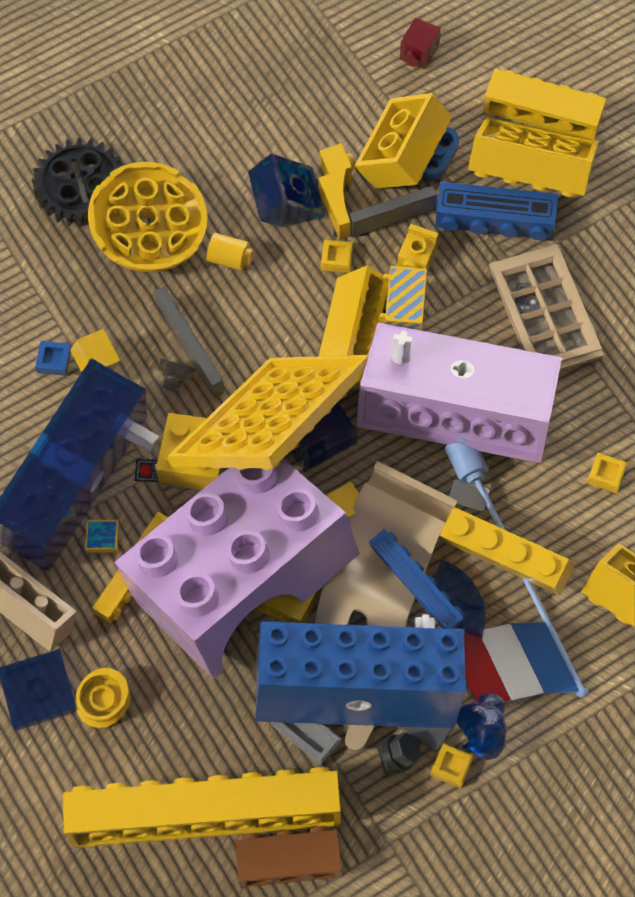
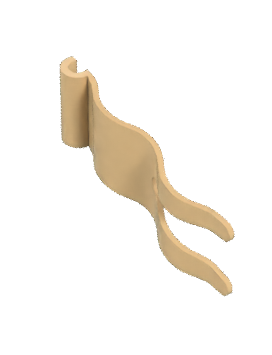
(367, 584)

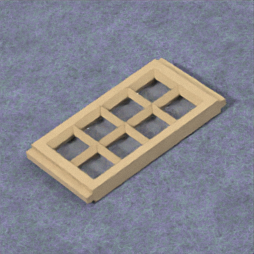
(546, 306)

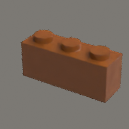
(288, 857)

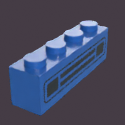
(496, 211)

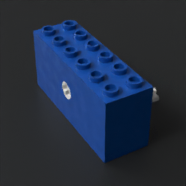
(360, 674)

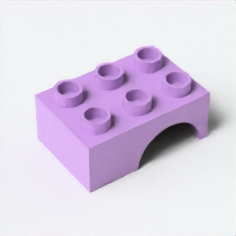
(232, 550)

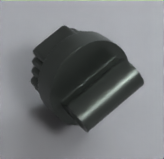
(398, 753)

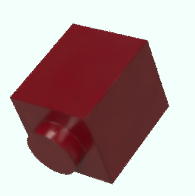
(419, 43)

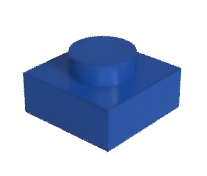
(53, 358)

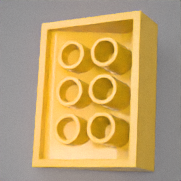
(533, 156)

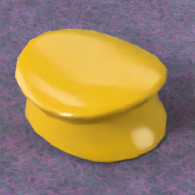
(102, 698)

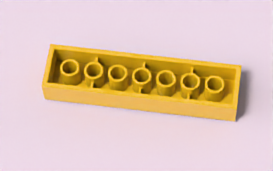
(201, 808)

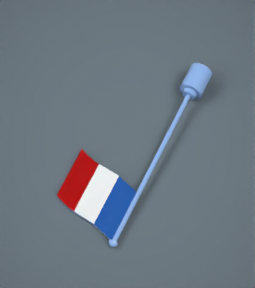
(513, 657)

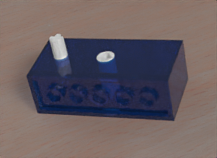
(72, 463)

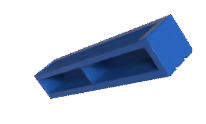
(413, 578)

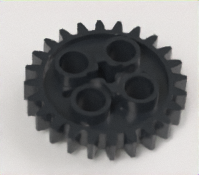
(54, 188)

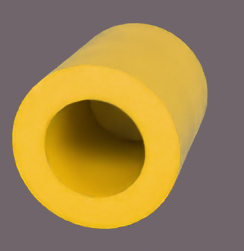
(229, 252)

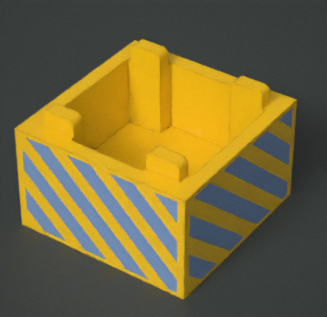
(405, 297)

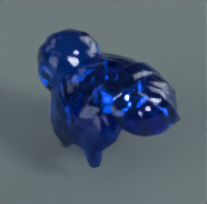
(484, 726)

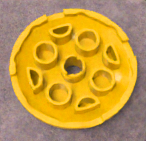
(153, 193)

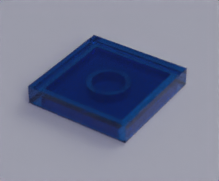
(37, 689)

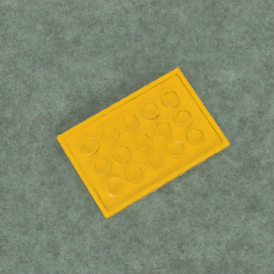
(269, 413)

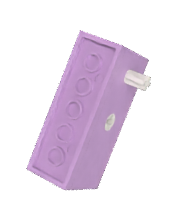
(458, 388)

